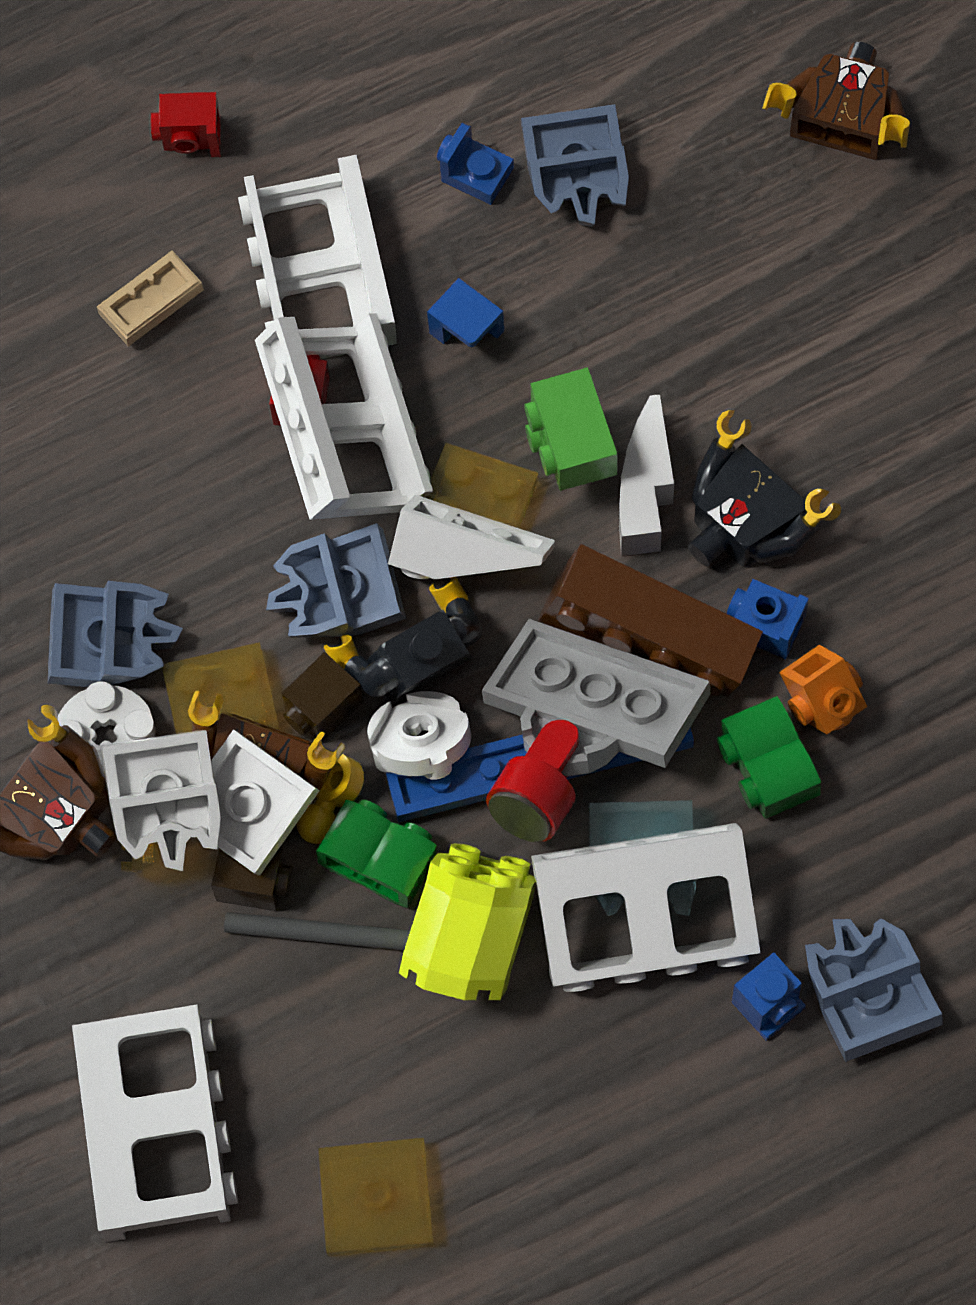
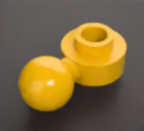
(341, 784)

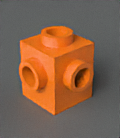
(823, 690)

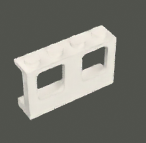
(349, 263)
(315, 427)
(642, 874)
(119, 1122)

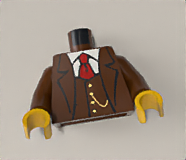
(843, 104)
(300, 755)
(55, 797)

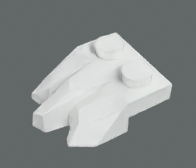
(163, 794)

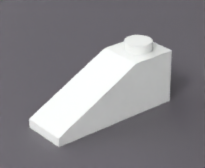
(451, 542)

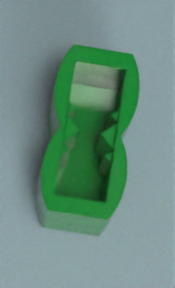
(769, 757)
(377, 852)

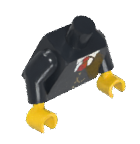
(748, 506)
(417, 653)

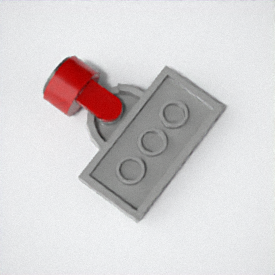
(576, 714)

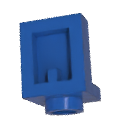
(473, 166)

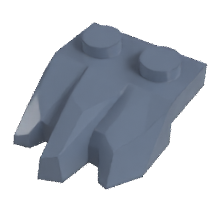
(576, 159)
(338, 585)
(106, 633)
(871, 988)

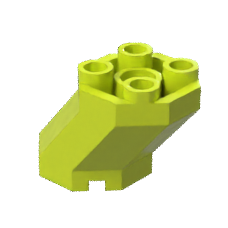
(468, 923)

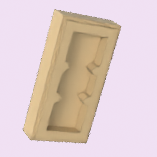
(150, 298)

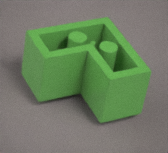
(570, 430)

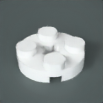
(107, 706)
(402, 752)

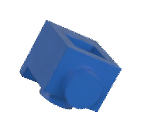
(779, 627)
(768, 996)

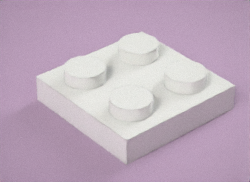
(256, 801)

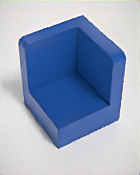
(465, 315)

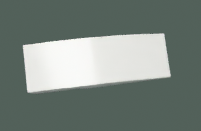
(645, 482)

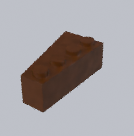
(649, 619)

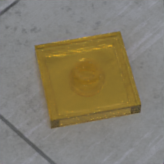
(375, 1197)

